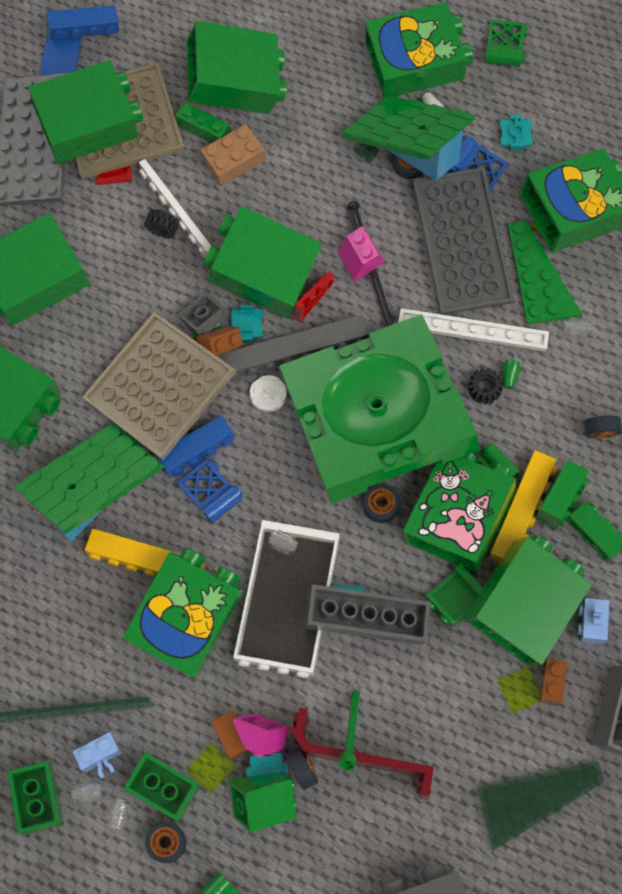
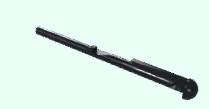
(356, 222)

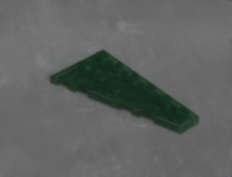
(524, 802)

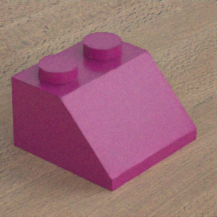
(360, 254)
(261, 734)

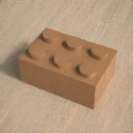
(233, 155)

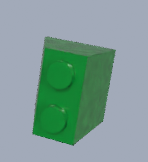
(262, 800)

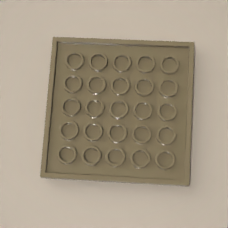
(156, 134)
(159, 385)

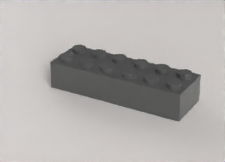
(367, 614)

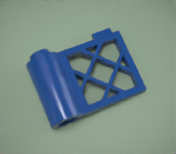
(468, 153)
(220, 501)

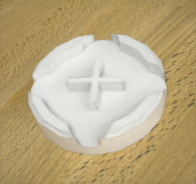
(268, 393)

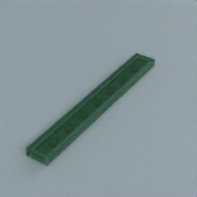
(74, 710)

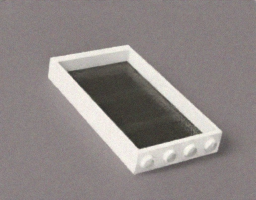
(276, 601)

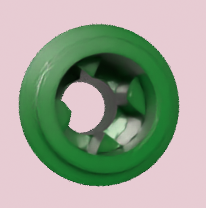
(510, 373)

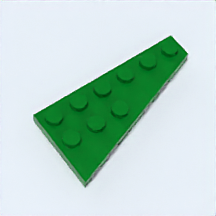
(540, 285)

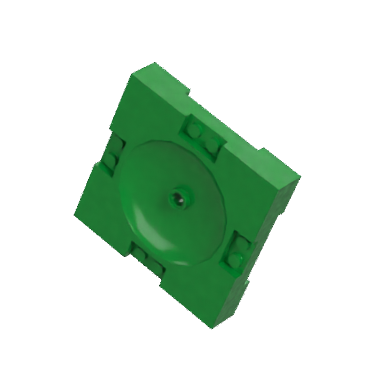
(416, 418)

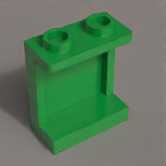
(454, 596)

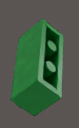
(201, 123)
(596, 531)

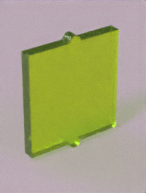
(519, 690)
(211, 768)

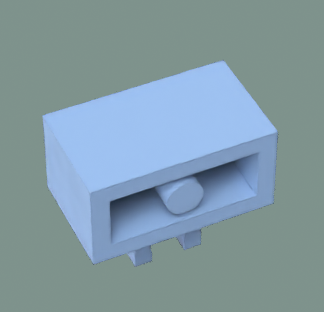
(594, 620)
(97, 753)

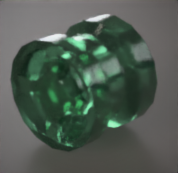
(368, 152)

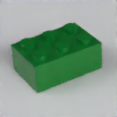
(563, 495)
(162, 787)
(35, 798)

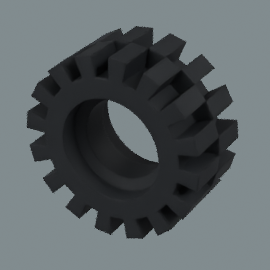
(161, 223)
(485, 396)

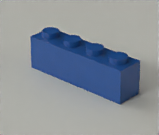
(82, 22)
(197, 446)

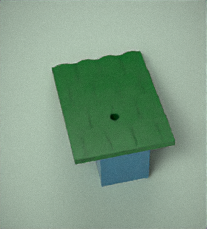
(414, 131)
(88, 479)

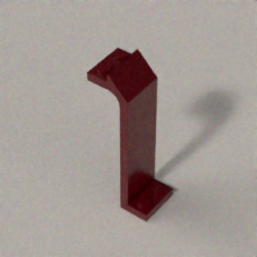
(365, 760)

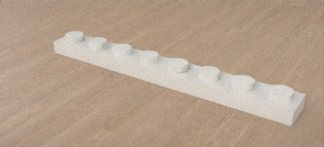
(175, 209)
(481, 330)

